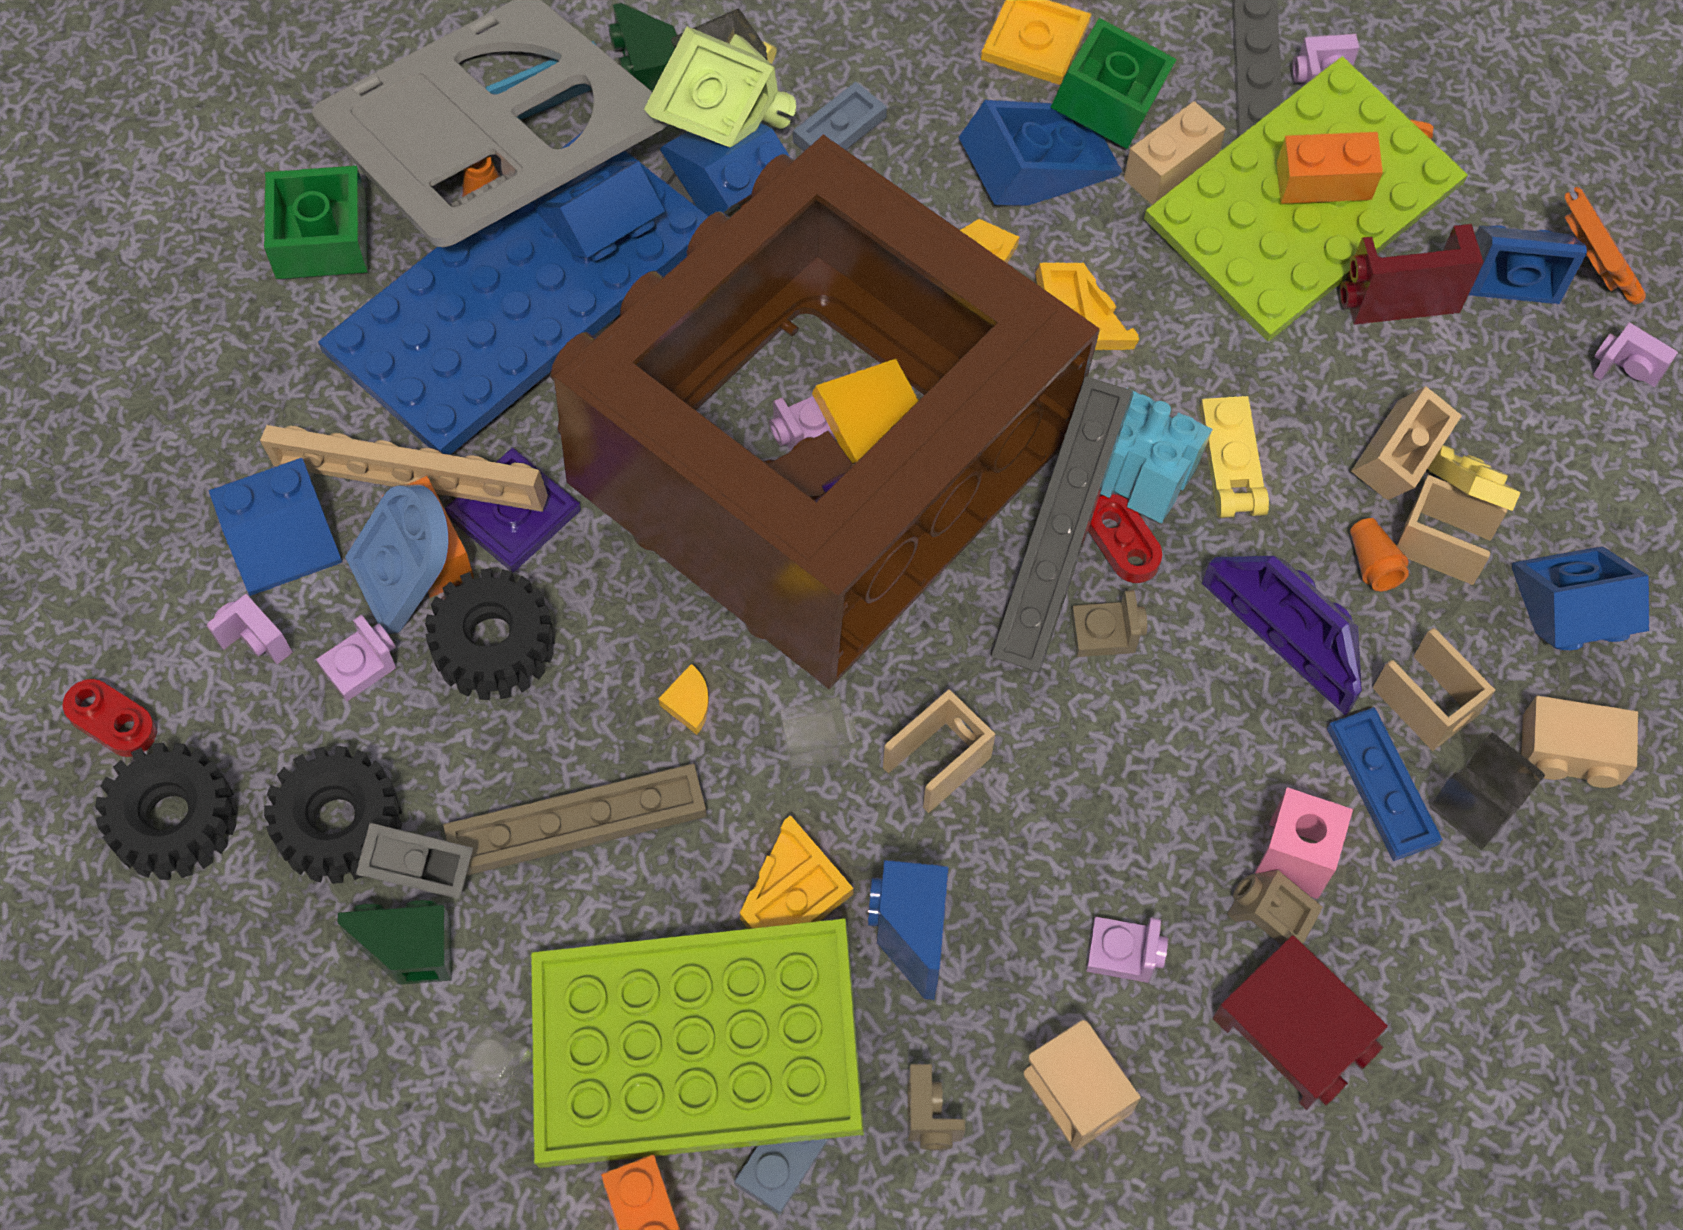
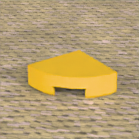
(687, 699)

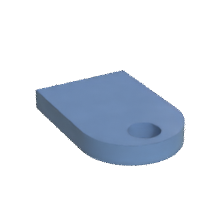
(400, 553)

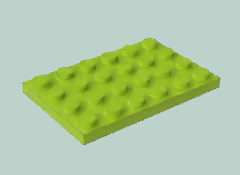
(1286, 257)
(694, 1044)

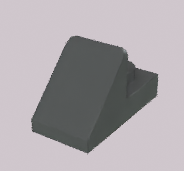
(414, 860)

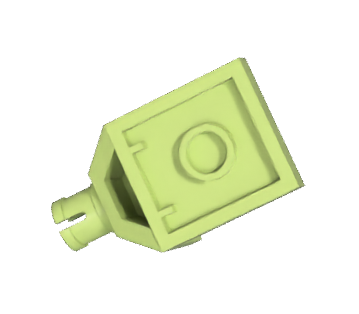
(718, 89)

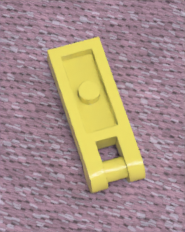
(1233, 457)
(1474, 477)

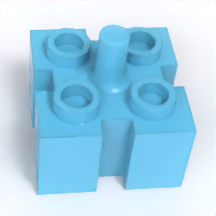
(1154, 457)

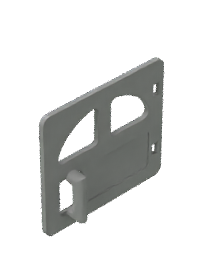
(439, 120)

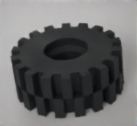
(498, 665)
(147, 782)
(307, 790)

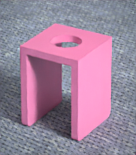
(1306, 863)

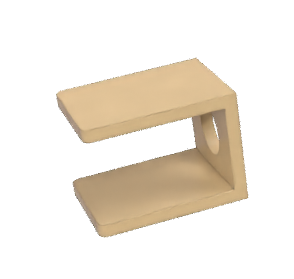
(1442, 550)
(1452, 673)
(945, 710)
(1080, 1084)

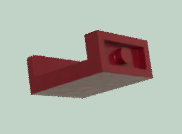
(1412, 283)
(1303, 1022)

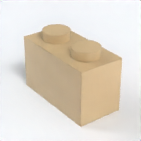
(1173, 152)
(1406, 443)
(1580, 741)

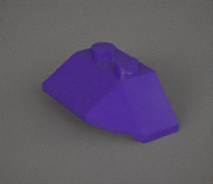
(1293, 621)

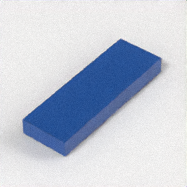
(1384, 784)

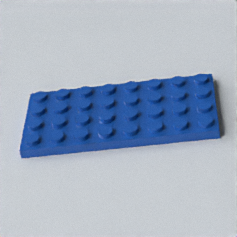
(493, 312)

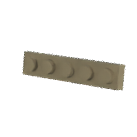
(579, 819)

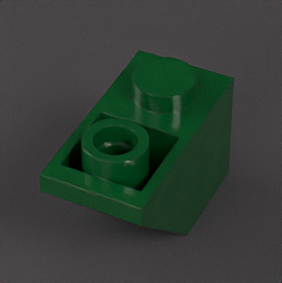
(643, 42)
(404, 942)

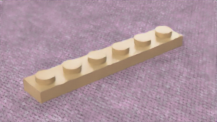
(394, 466)

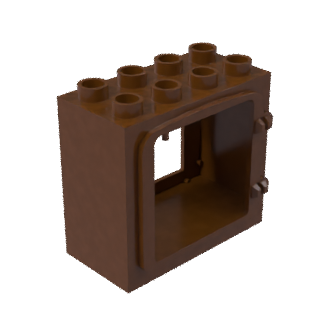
(902, 285)

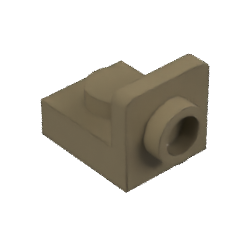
(1109, 627)
(1275, 906)
(923, 1102)

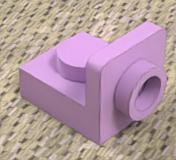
(1321, 52)
(1636, 352)
(797, 421)
(247, 621)
(358, 659)
(1126, 949)

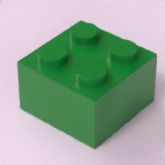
(1113, 83)
(315, 222)

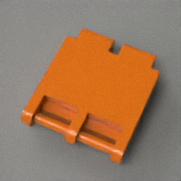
(1602, 248)

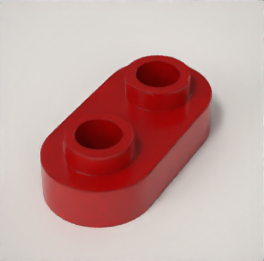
(1126, 540)
(107, 715)

